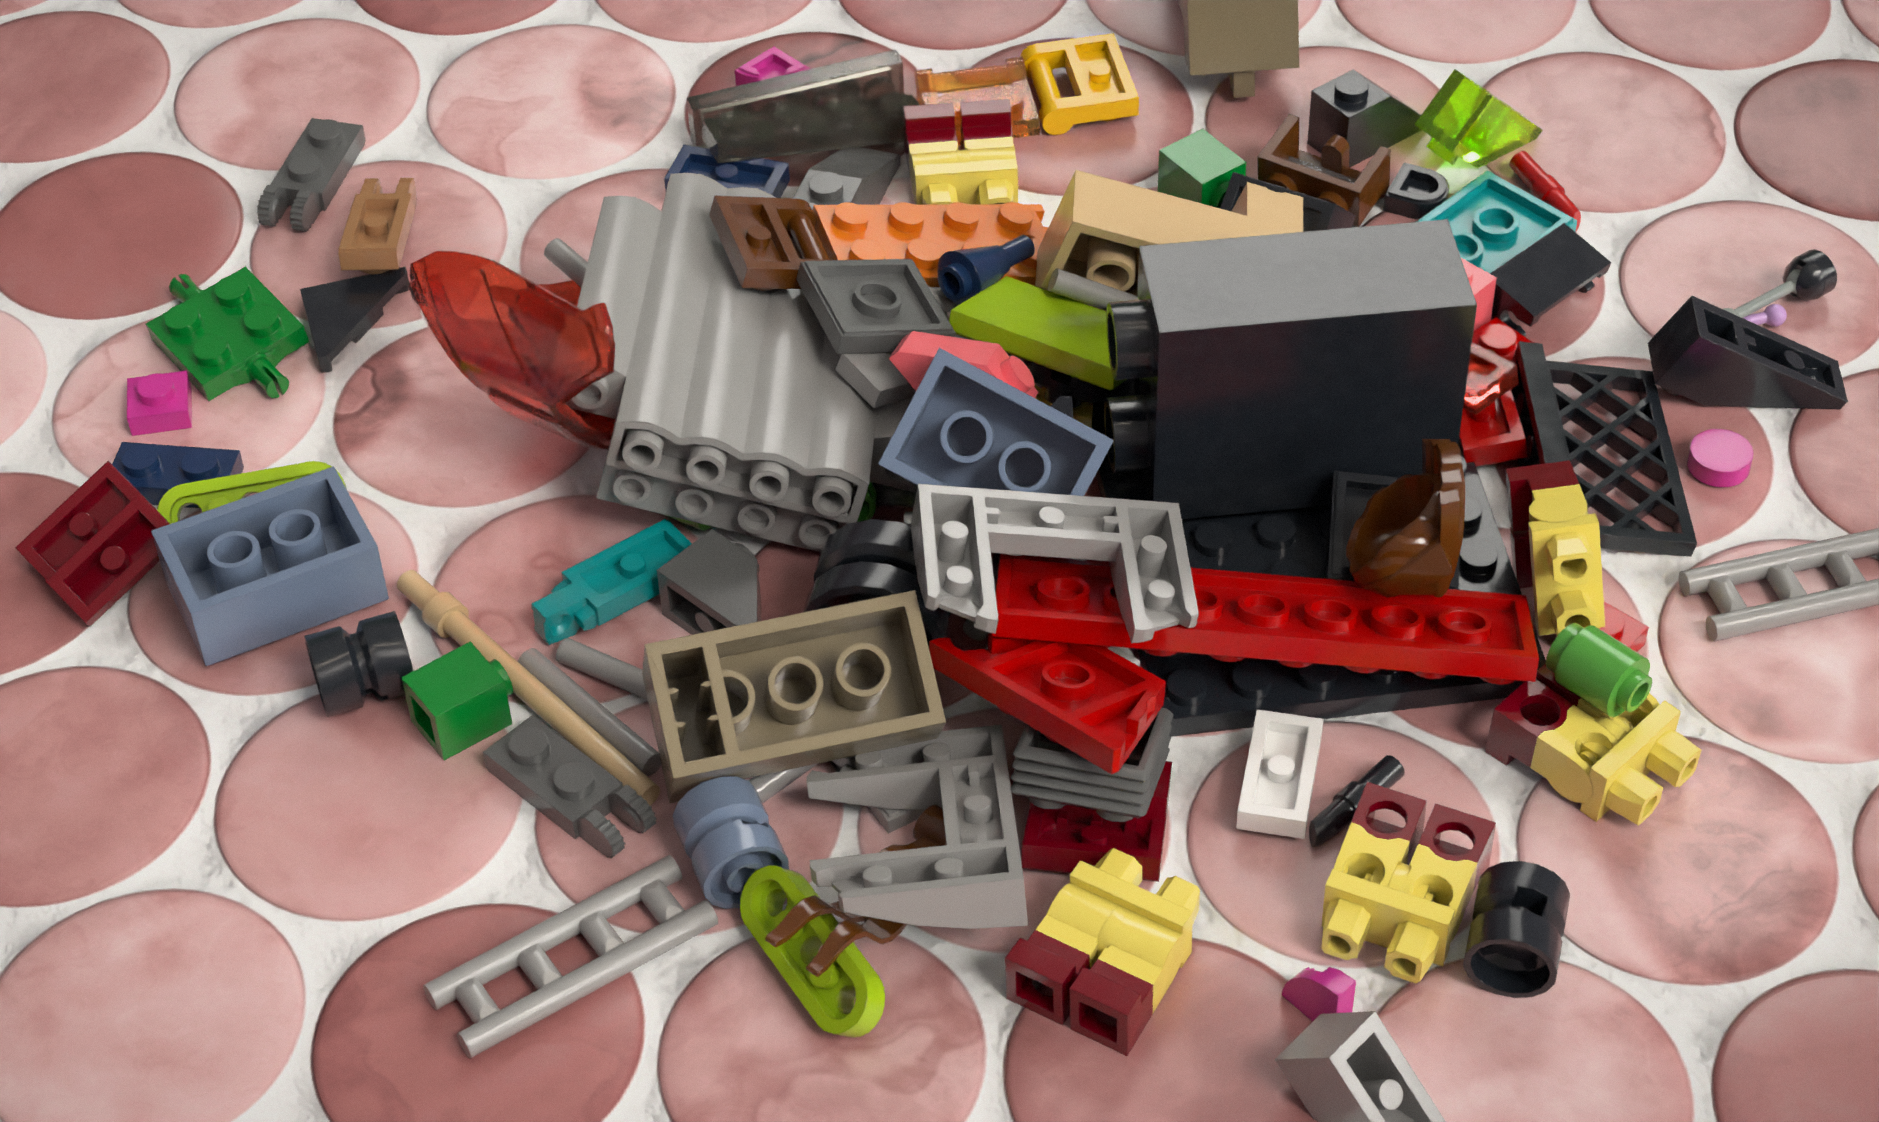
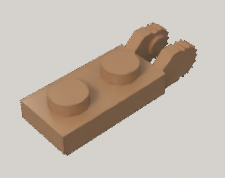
(378, 227)

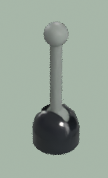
(1804, 277)

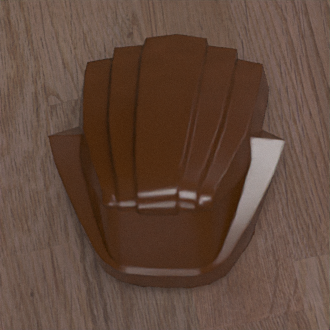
(1413, 528)

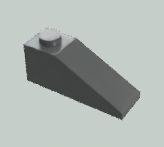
(850, 176)

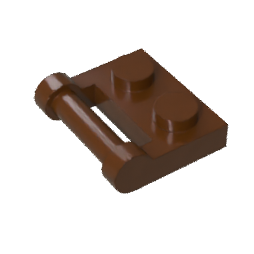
(759, 241)

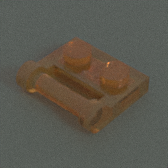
(1011, 85)

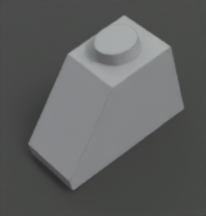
(1355, 1072)

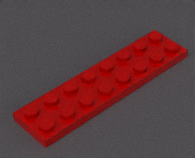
(1279, 620)

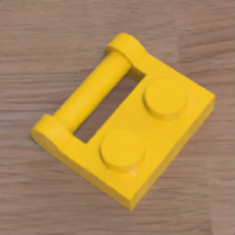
(1096, 75)

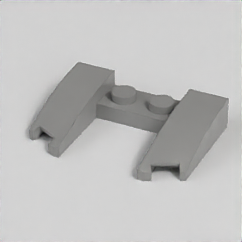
(1141, 539)
(958, 885)

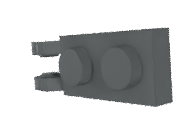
(311, 173)
(567, 785)

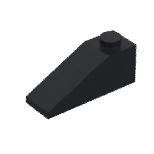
(1738, 363)

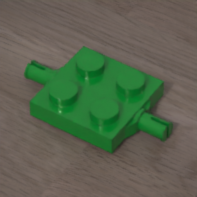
(228, 334)

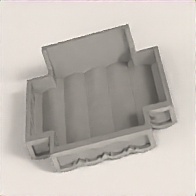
(720, 387)

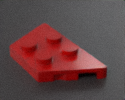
(1064, 690)

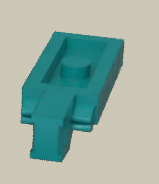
(607, 583)

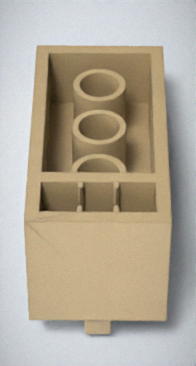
(1107, 220)

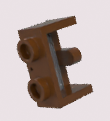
(1324, 176)

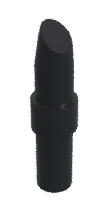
(1345, 802)

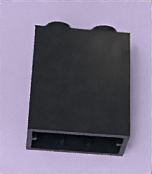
(1287, 363)

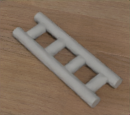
(1779, 570)
(559, 991)

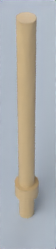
(450, 619)

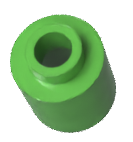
(1599, 669)

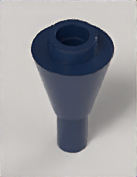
(974, 269)

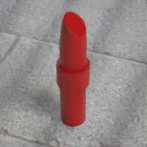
(1543, 185)

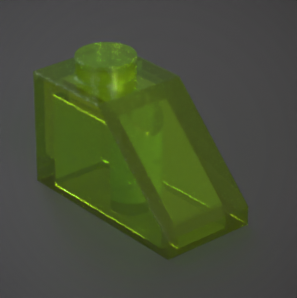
(1473, 123)

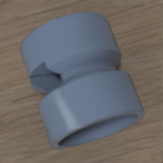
(726, 837)

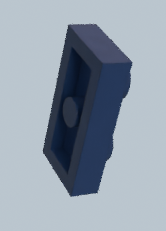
(759, 173)
(158, 468)

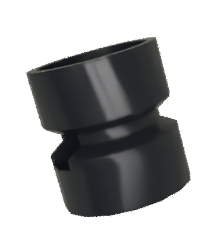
(359, 663)
(1517, 929)

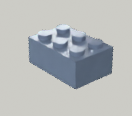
(990, 435)
(270, 565)

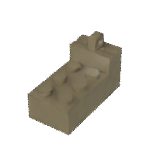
(1240, 38)
(791, 691)

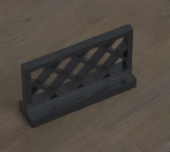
(1546, 410)

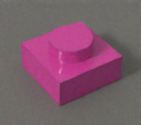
(159, 403)

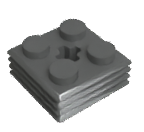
(1059, 777)

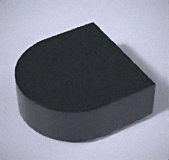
(1415, 191)

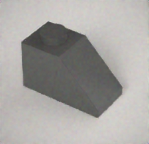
(711, 585)

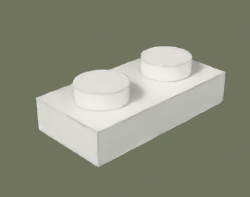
(1280, 774)

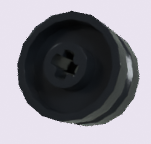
(868, 563)

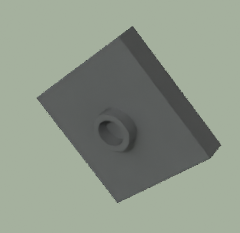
(870, 303)

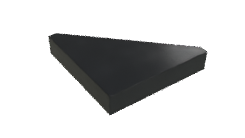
(348, 310)

